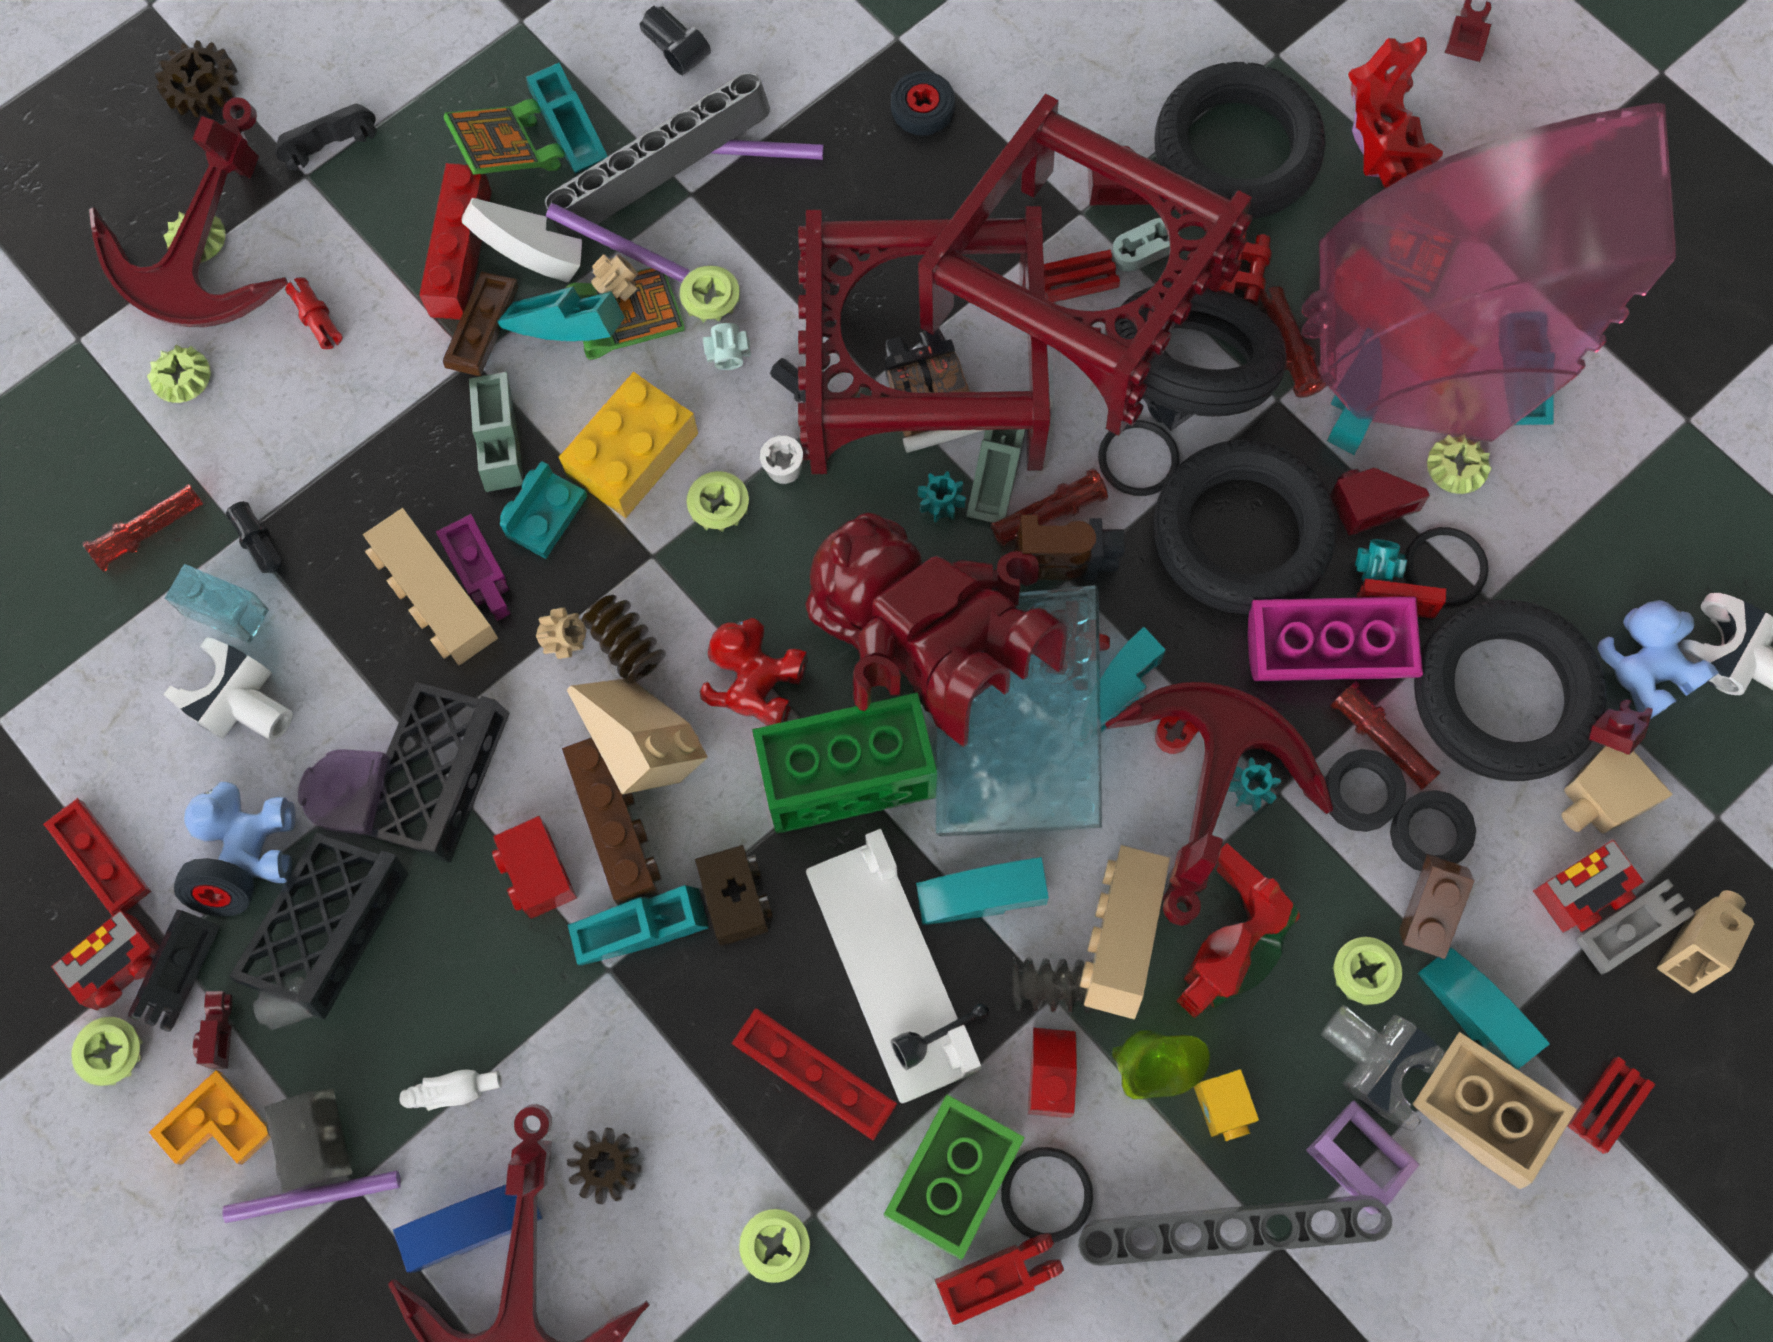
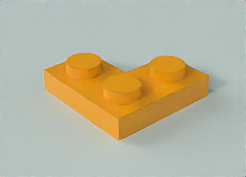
(210, 1111)

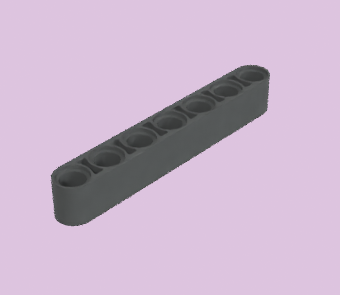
(663, 151)
(1255, 1239)

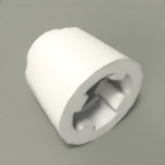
(782, 459)

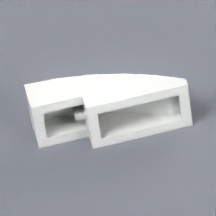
(524, 239)

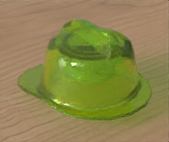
(1160, 1064)

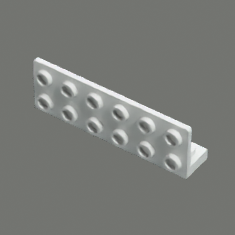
(890, 965)

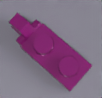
(475, 564)

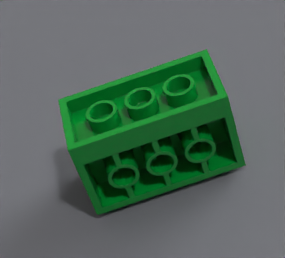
(846, 763)

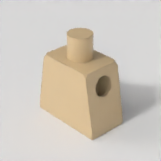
(1612, 791)
(1708, 942)

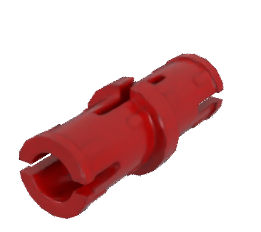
(313, 313)

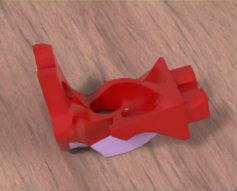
(1382, 95)

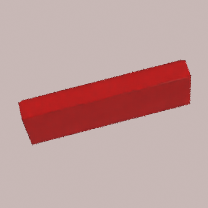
(97, 857)

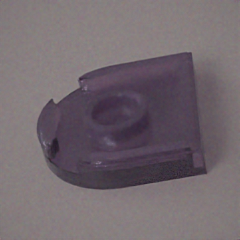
(343, 790)

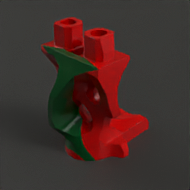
(1242, 953)

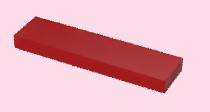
(814, 1074)

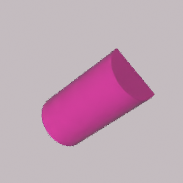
(1334, 639)

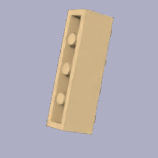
(430, 587)
(1127, 932)

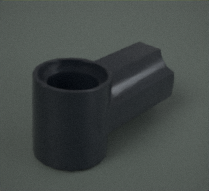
(680, 45)

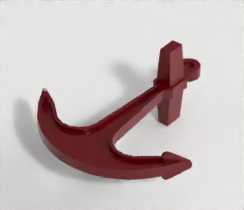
(172, 285)
(1230, 726)
(517, 1310)

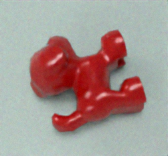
(738, 649)

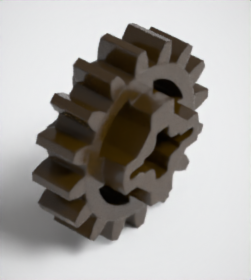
(197, 78)

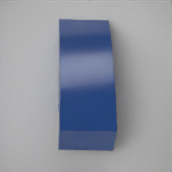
(456, 1229)

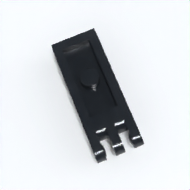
(174, 969)

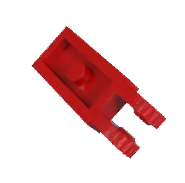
(996, 1279)

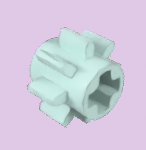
(726, 346)

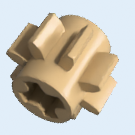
(614, 276)
(561, 633)

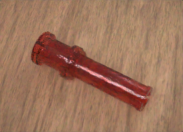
(1299, 355)
(1065, 501)
(126, 541)
(1372, 721)

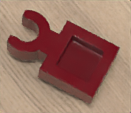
(1469, 32)
(1621, 728)
(213, 1040)

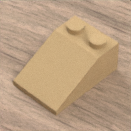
(637, 734)
(1494, 1111)

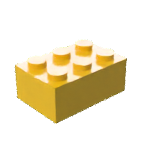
(629, 444)

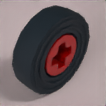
(927, 118)
(214, 887)

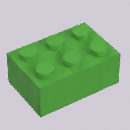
(953, 1177)

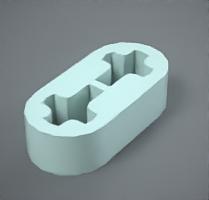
(1143, 242)

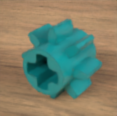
(931, 493)
(1381, 561)
(1262, 792)

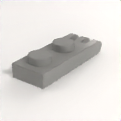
(1633, 928)

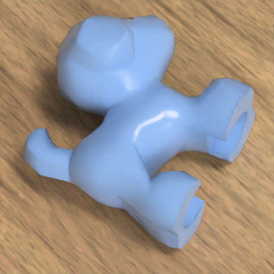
(1658, 630)
(219, 817)

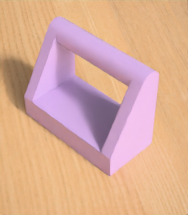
(1347, 1172)

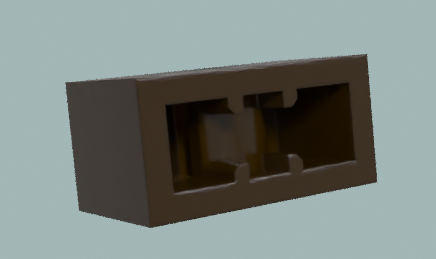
(720, 873)

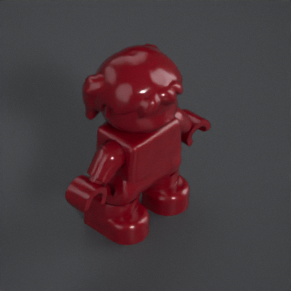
(932, 620)

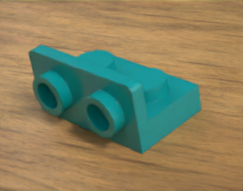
(541, 510)

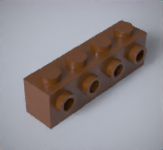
(612, 825)

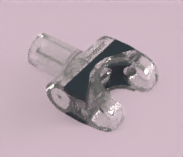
(1382, 1061)

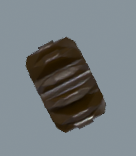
(612, 1178)

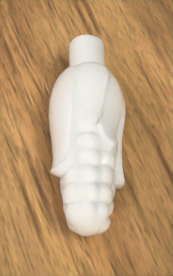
(450, 1089)

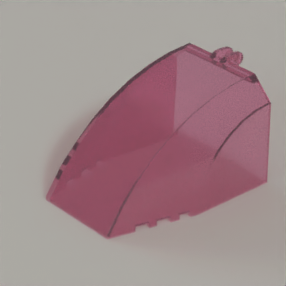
(1493, 273)

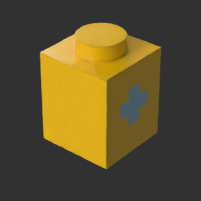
(1227, 1105)

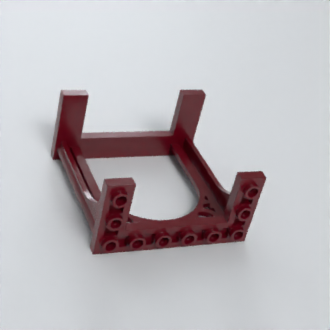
(1110, 362)
(837, 418)

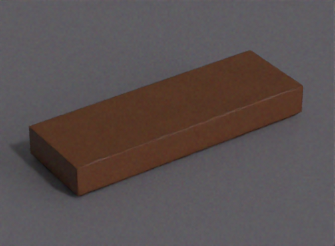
(479, 325)

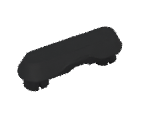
(311, 137)

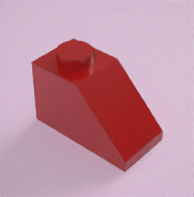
(1052, 1073)

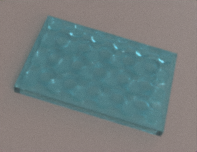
(1037, 747)

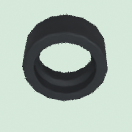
(1389, 773)
(1448, 805)

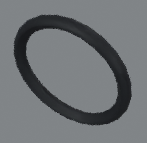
(1131, 490)
(1463, 536)
(1075, 1164)

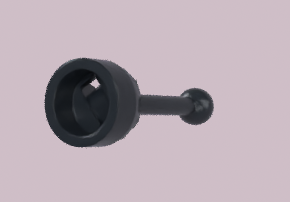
(912, 1048)

